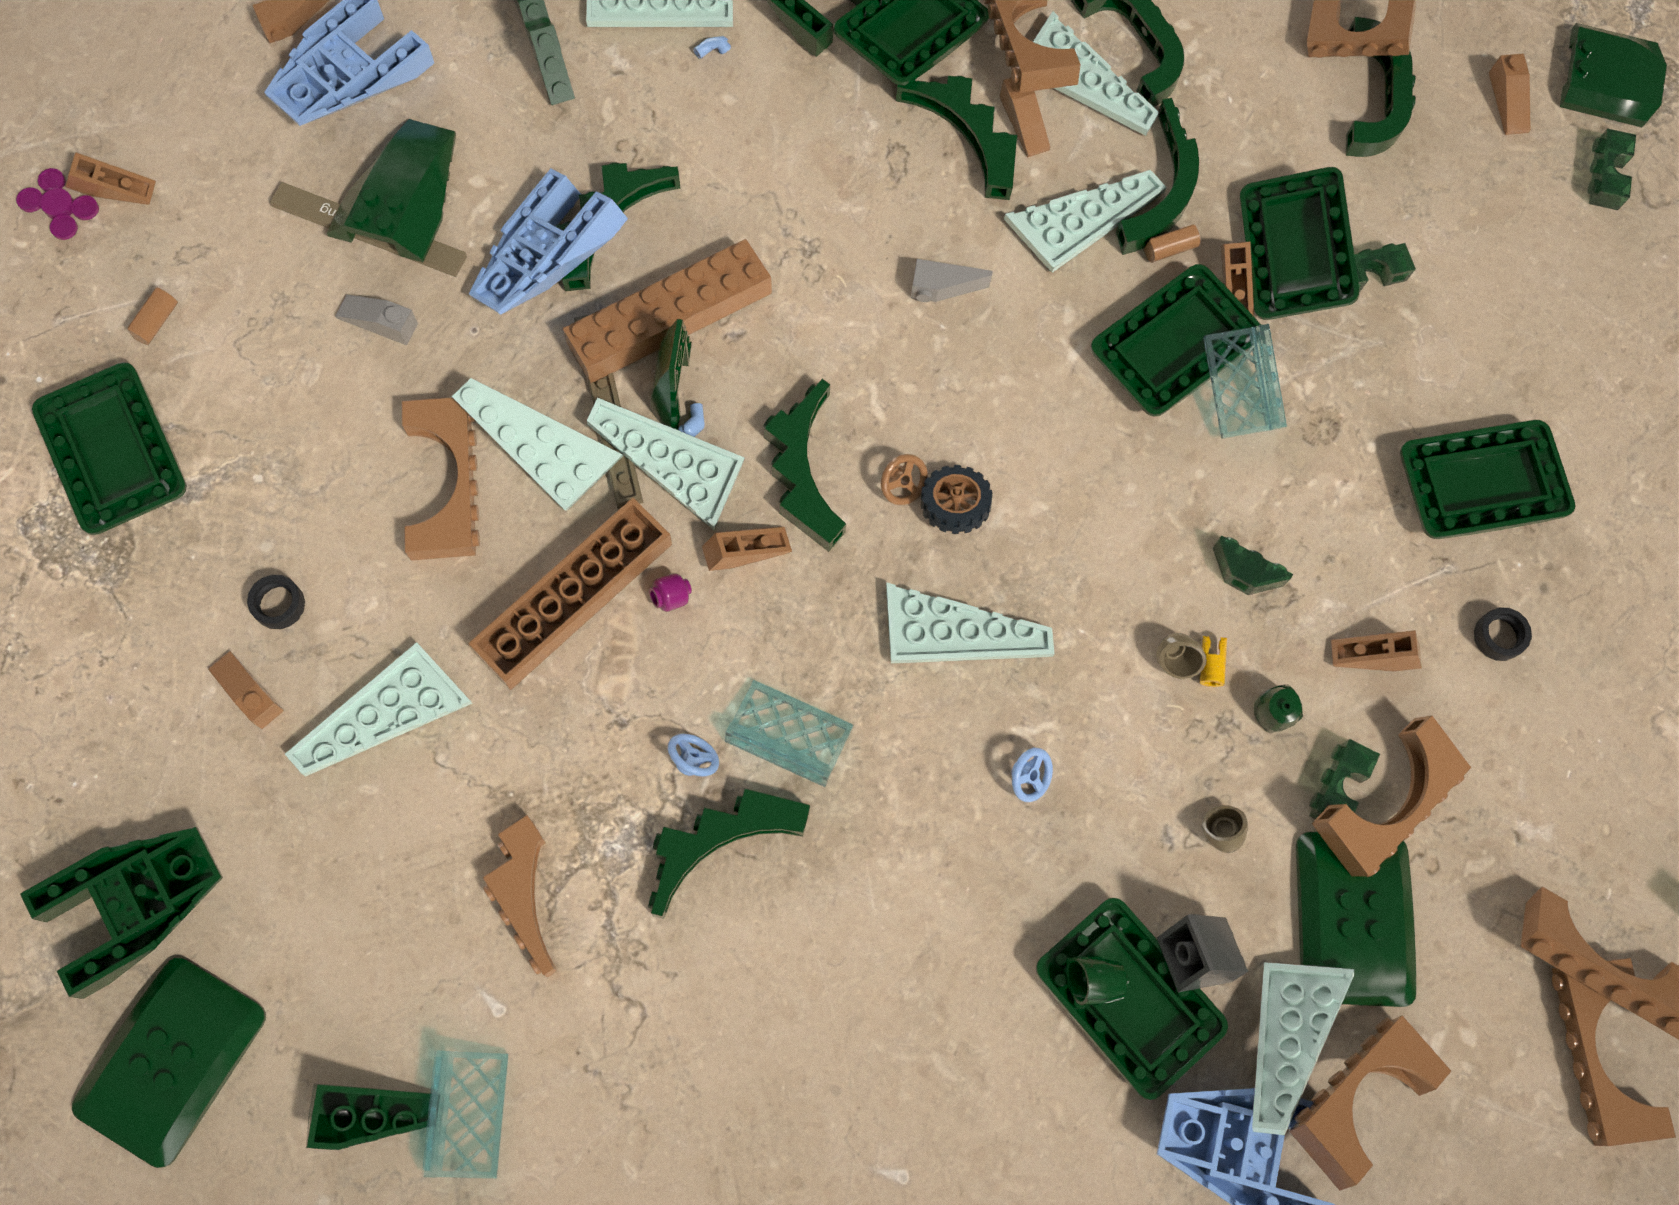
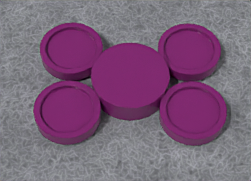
(57, 204)

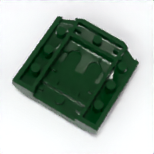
(1614, 76)

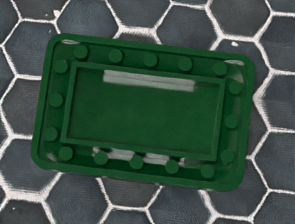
(909, 35)
(1299, 243)
(1160, 343)
(109, 448)
(1487, 479)
(1358, 923)
(1154, 1029)
(168, 1062)

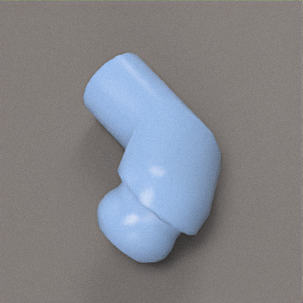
(710, 44)
(696, 422)

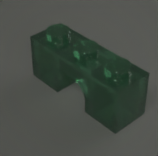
(1608, 186)
(1390, 263)
(1351, 762)

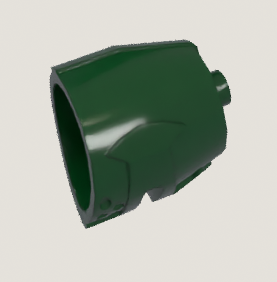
(1278, 708)
(1103, 982)

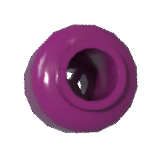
(670, 592)

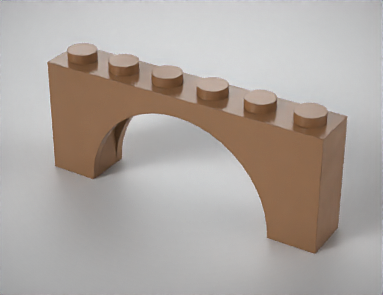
(1031, 64)
(453, 528)
(1434, 772)
(1554, 938)
(1610, 1113)
(1328, 1125)

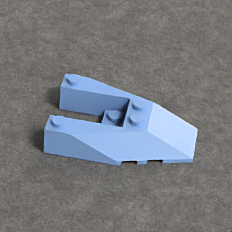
(334, 73)
(535, 251)
(1215, 1145)

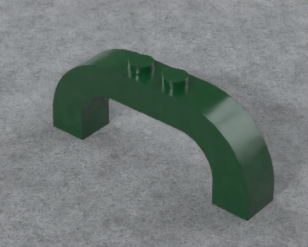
(1158, 37)
(1373, 138)

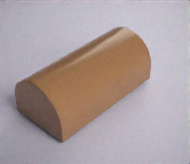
(1172, 243)
(152, 316)

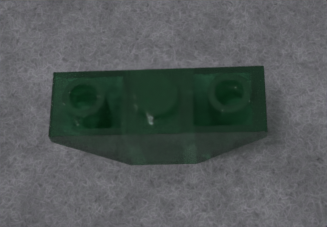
(1247, 568)

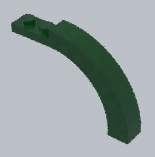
(1137, 231)

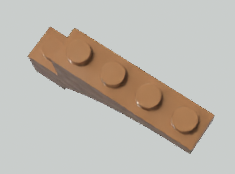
(515, 890)

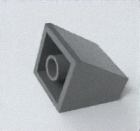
(1201, 952)

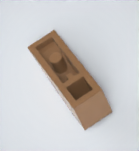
(285, 17)
(1512, 92)
(1025, 118)
(108, 181)
(1238, 272)
(745, 547)
(1378, 652)
(245, 690)

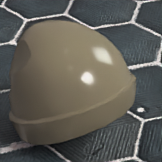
(1181, 656)
(1225, 828)

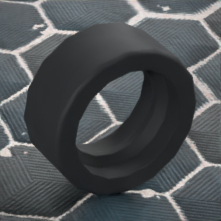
(263, 586)
(1516, 621)

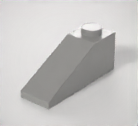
(942, 281)
(379, 317)

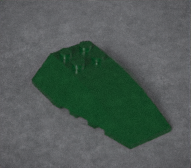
(401, 192)

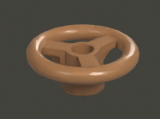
(900, 476)

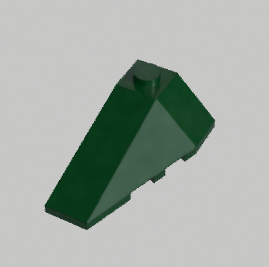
(359, 1115)

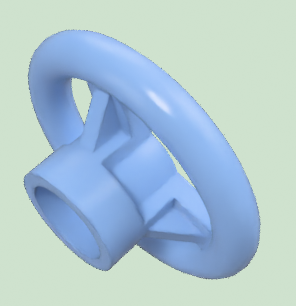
(692, 758)
(1029, 773)

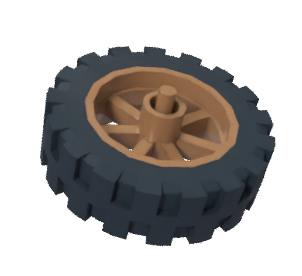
(956, 481)

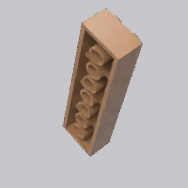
(640, 321)
(571, 593)

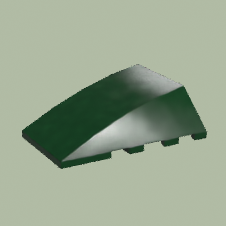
(672, 355)

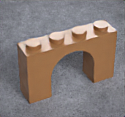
(1390, 37)

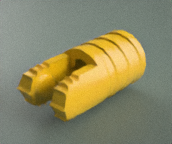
(1214, 671)

